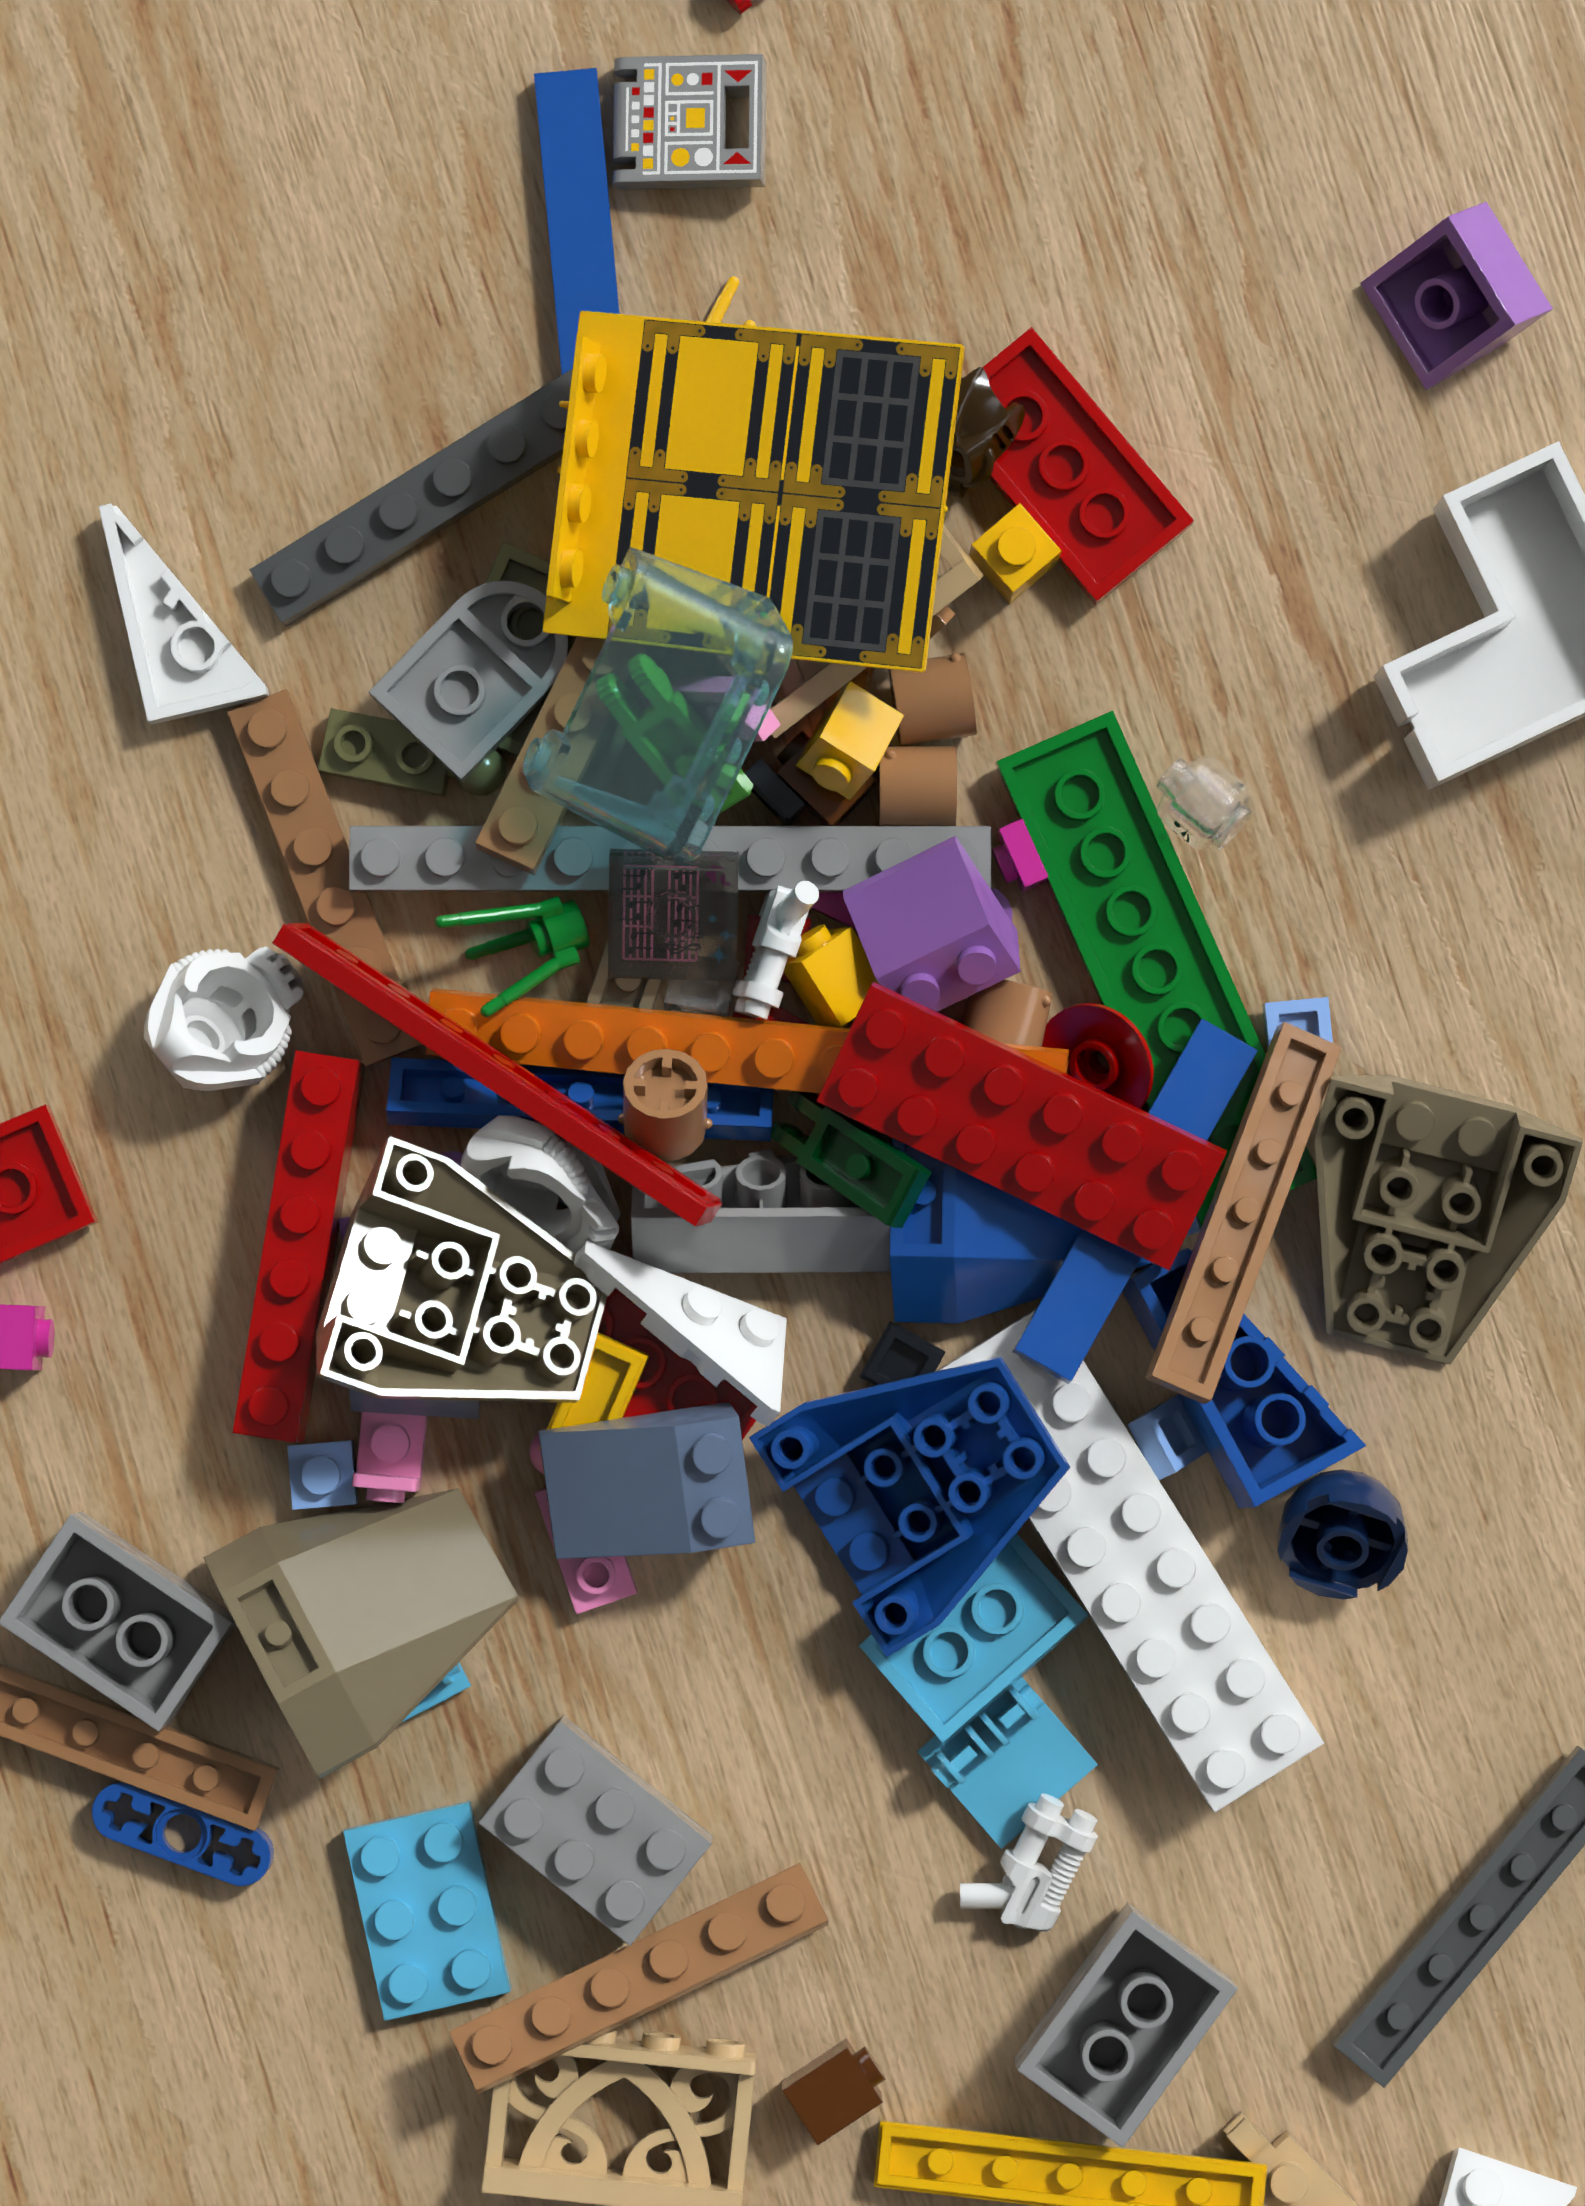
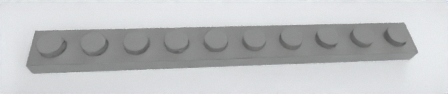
(579, 857)

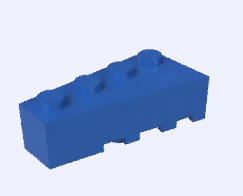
(1264, 1419)

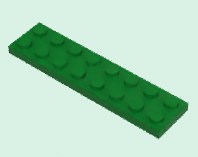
(1131, 904)

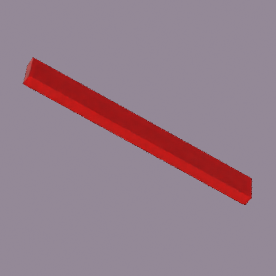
(499, 1073)

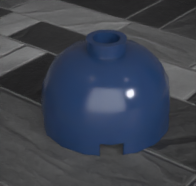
(1342, 1534)

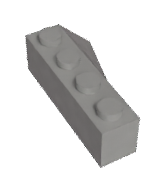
(769, 1222)

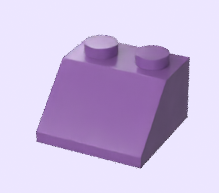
(1456, 294)
(934, 927)

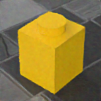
(1014, 553)
(849, 740)
(831, 974)

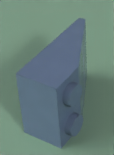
(648, 1484)

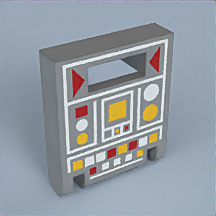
(677, 121)

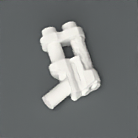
(774, 941)
(1029, 1888)

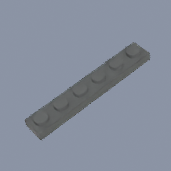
(416, 504)
(1470, 1927)

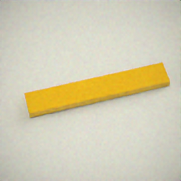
(1056, 2170)

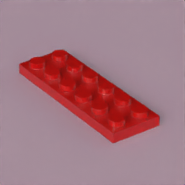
(1021, 1126)

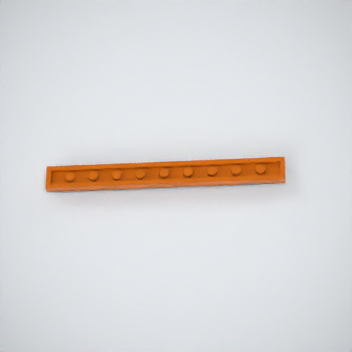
(614, 1036)

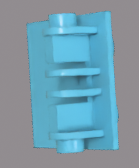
(1008, 1761)

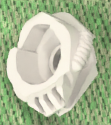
(223, 1017)
(538, 1170)

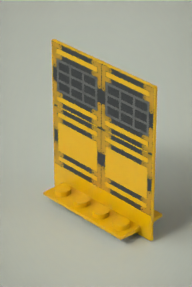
(767, 465)

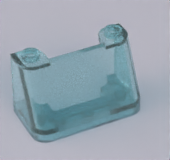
(665, 706)

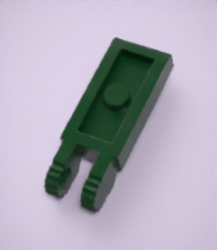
(854, 1160)

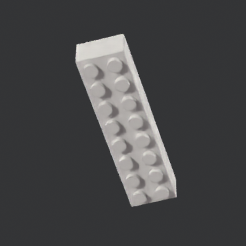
(1155, 1591)

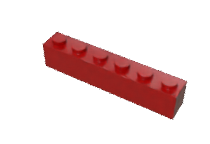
(299, 1246)

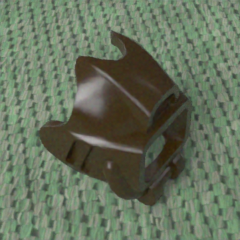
(981, 432)

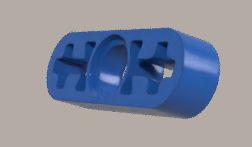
(132, 1831)

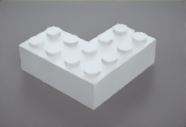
(1525, 661)

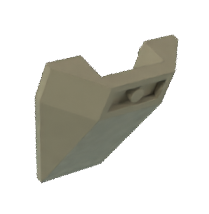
(1428, 1208)
(453, 1293)
(361, 1613)

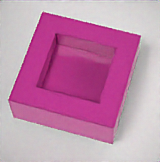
(1018, 857)

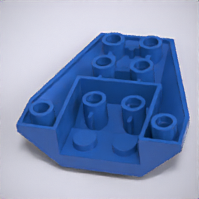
(971, 1249)
(916, 1485)

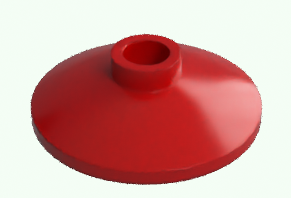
(1096, 1028)

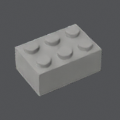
(119, 1620)
(597, 1830)
(1124, 2024)

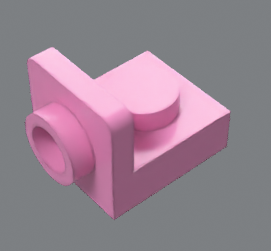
(390, 1455)

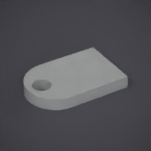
(472, 677)

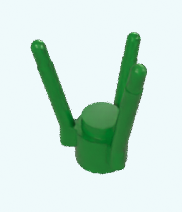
(555, 932)

